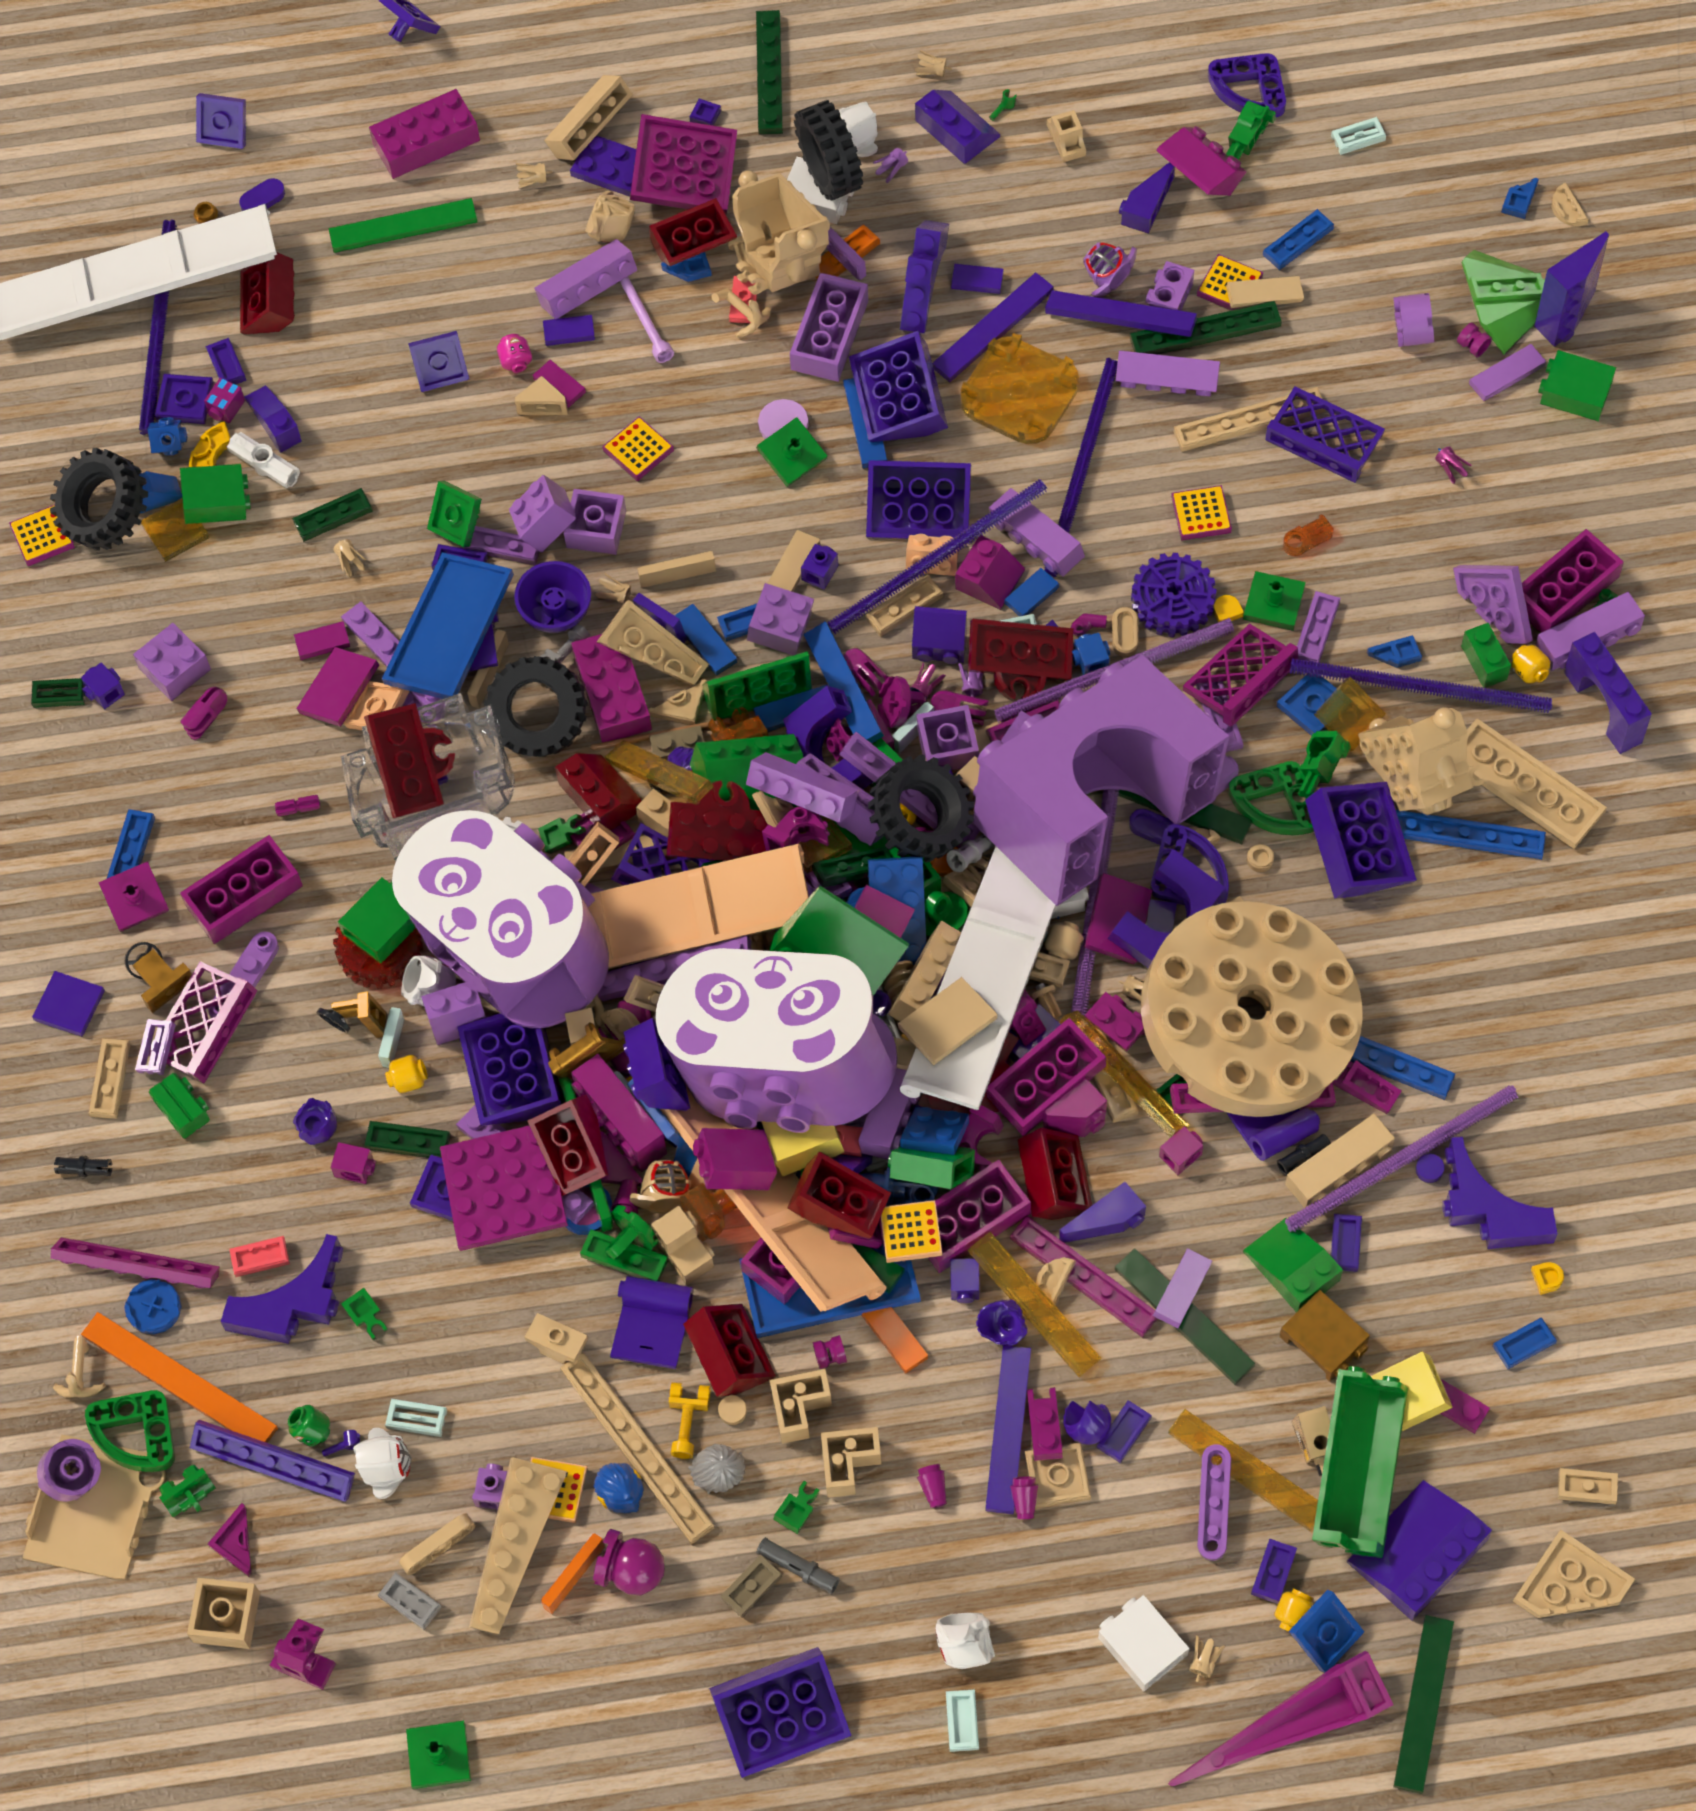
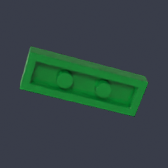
(632, 1261)

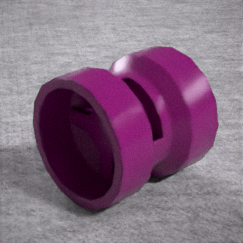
(1474, 339)
(836, 1352)

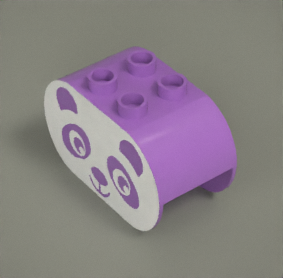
(503, 915)
(776, 1037)

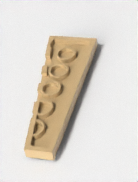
(520, 1519)

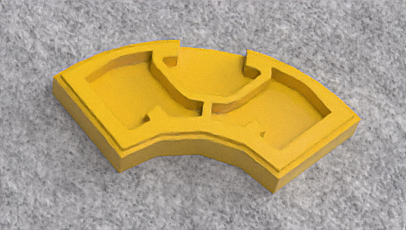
(210, 446)

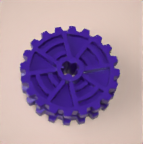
(1173, 594)

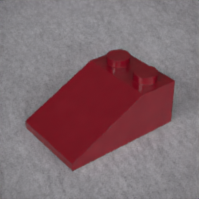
(571, 1144)
(838, 1197)

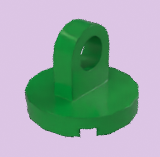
(946, 908)
(633, 1229)

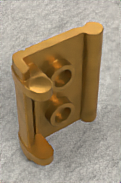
(584, 1049)

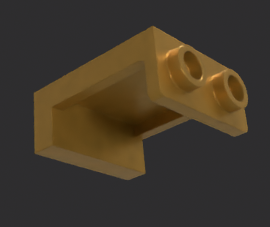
(1326, 1335)

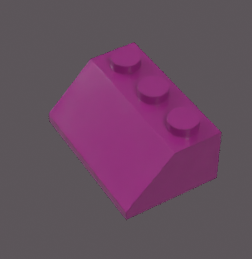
(1202, 161)

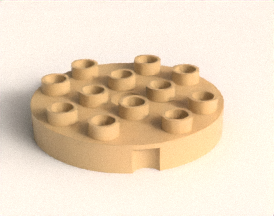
(1215, 1045)

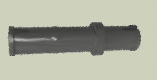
(807, 1571)

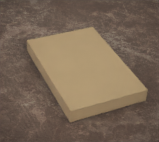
(947, 1021)

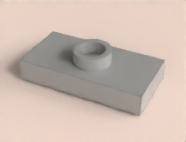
(409, 1601)

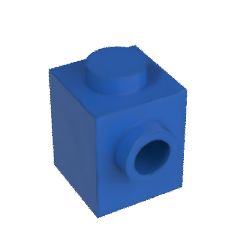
(1090, 653)

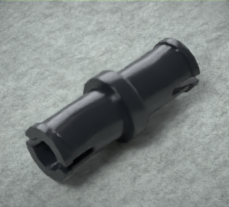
(1302, 1154)
(83, 1166)

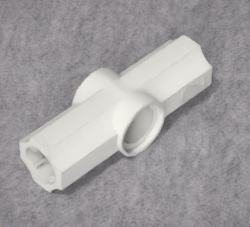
(273, 466)

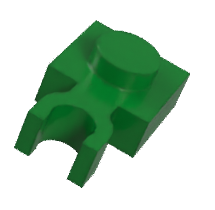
(558, 832)
(362, 1310)
(795, 1510)

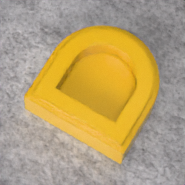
(1227, 607)
(1547, 1277)

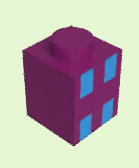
(224, 401)

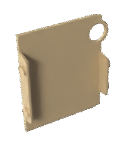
(97, 1529)

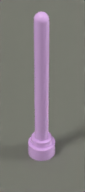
(661, 350)

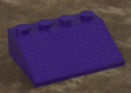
(1569, 291)
(898, 390)
(917, 498)
(1360, 838)
(508, 1070)
(1423, 1549)
(780, 1712)

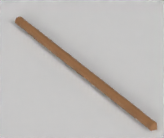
(644, 737)

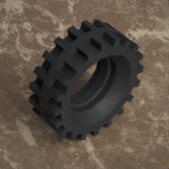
(828, 150)
(75, 492)
(570, 698)
(942, 791)

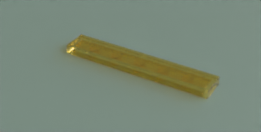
(659, 772)
(1130, 1079)
(1034, 1304)
(1248, 1470)

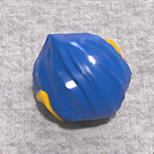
(619, 1488)

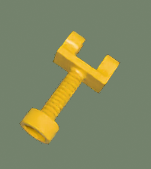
(683, 1448)

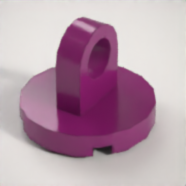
(897, 701)

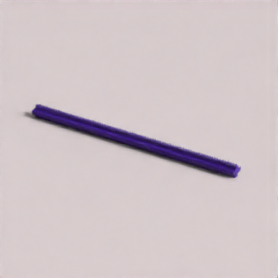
(155, 350)
(1087, 447)
(937, 556)
(1421, 684)

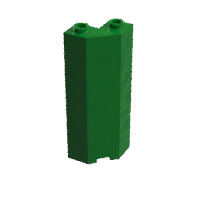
(1360, 1463)

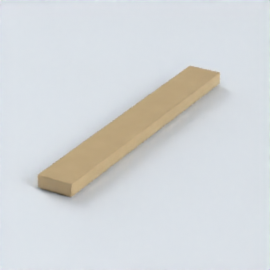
(637, 1448)

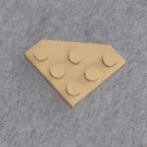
(1572, 1580)

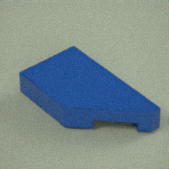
(1519, 199)
(690, 269)
(1397, 652)

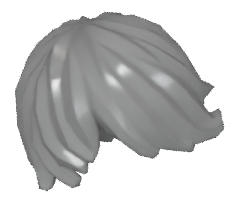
(717, 1468)

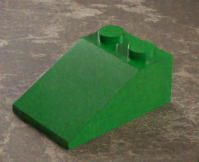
(1293, 1264)

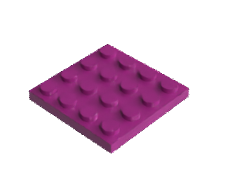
(682, 163)
(500, 1188)

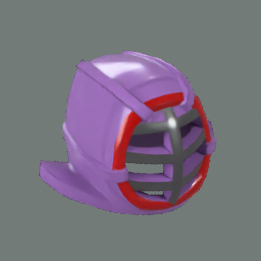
(1108, 266)

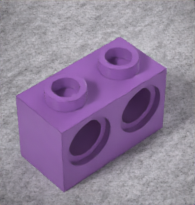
(1173, 292)

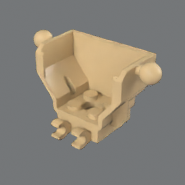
(779, 233)
(1421, 759)

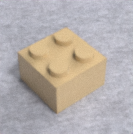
(223, 1613)

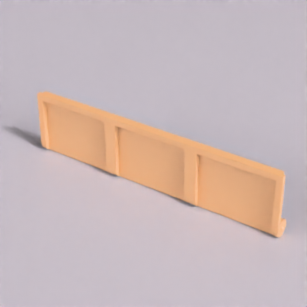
(701, 905)
(824, 1268)

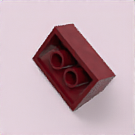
(691, 232)
(267, 296)
(597, 789)
(1054, 1174)
(728, 1349)

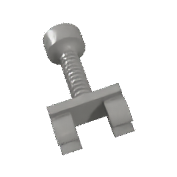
(576, 633)

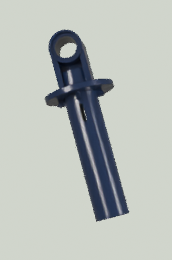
(901, 1191)

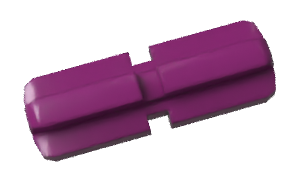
(302, 804)

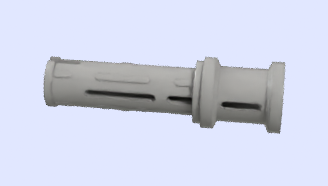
(968, 853)

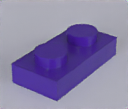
(1274, 1571)

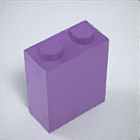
(452, 1008)

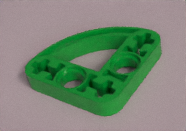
(1281, 782)
(141, 1413)

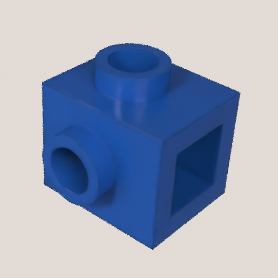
(159, 433)

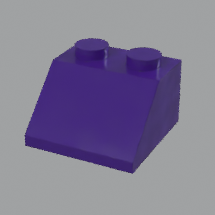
(939, 635)

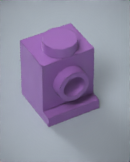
(489, 1496)

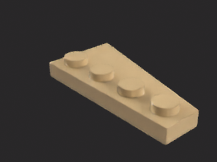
(648, 642)

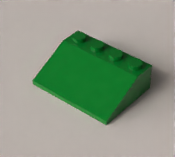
(758, 686)
(732, 759)
(836, 928)

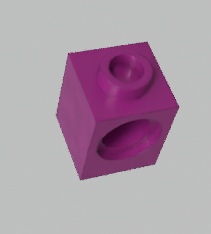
(1181, 1150)
(352, 1163)

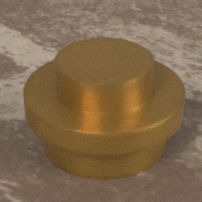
(205, 212)

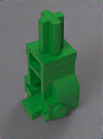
(1248, 128)
(1322, 757)

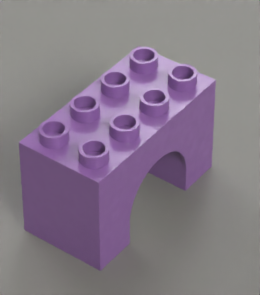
(1120, 734)

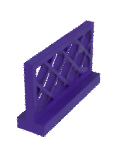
(1311, 448)
(629, 874)

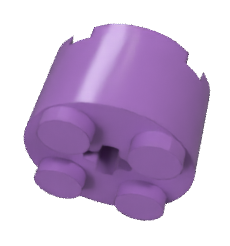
(1413, 319)
(82, 1462)

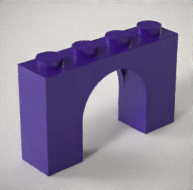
(1593, 664)
(812, 723)
(1190, 884)

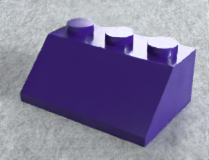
(954, 124)
(653, 1070)

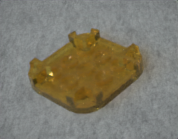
(1019, 390)

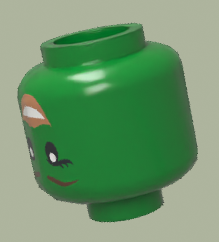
(309, 1425)

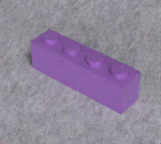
(586, 279)
(1167, 371)
(1040, 536)
(1609, 621)
(802, 787)
(859, 821)
(887, 1120)

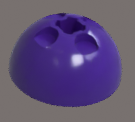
(548, 586)

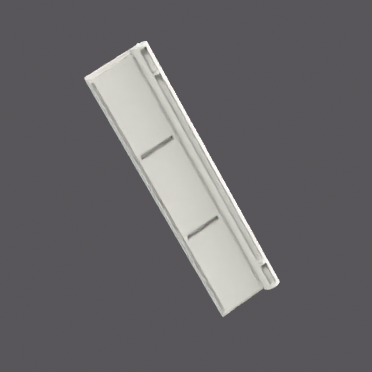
(135, 271)
(996, 961)

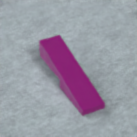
(1367, 1086)

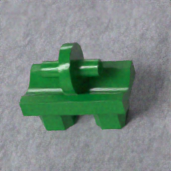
(188, 1492)

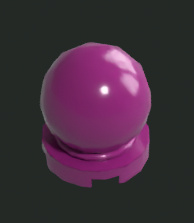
(631, 1564)

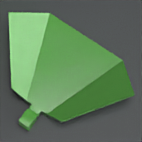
(1503, 297)

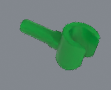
(1006, 103)
(1605, 596)

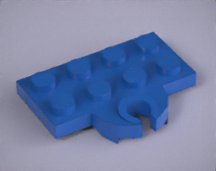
(904, 882)

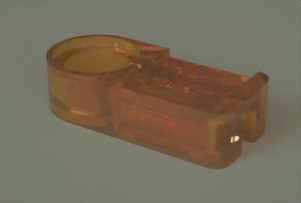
(1310, 536)

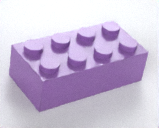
(829, 327)

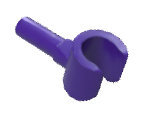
(351, 1439)

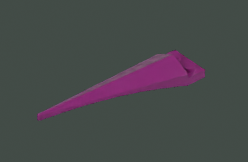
(1333, 1700)

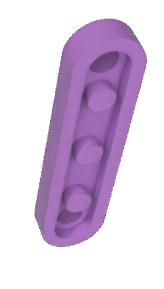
(251, 964)
(1214, 1502)

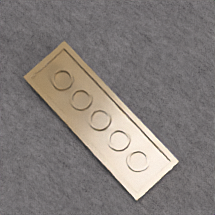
(1531, 785)

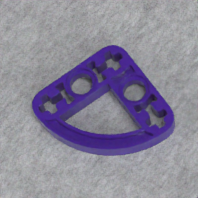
(1256, 71)
(1203, 846)

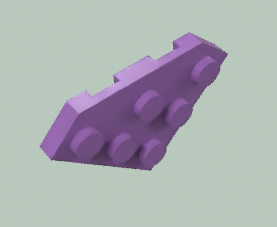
(1498, 598)

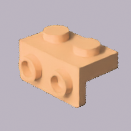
(921, 545)

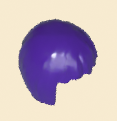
(1087, 1424)

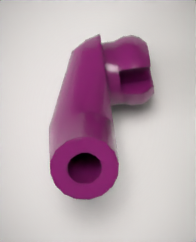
(1088, 621)

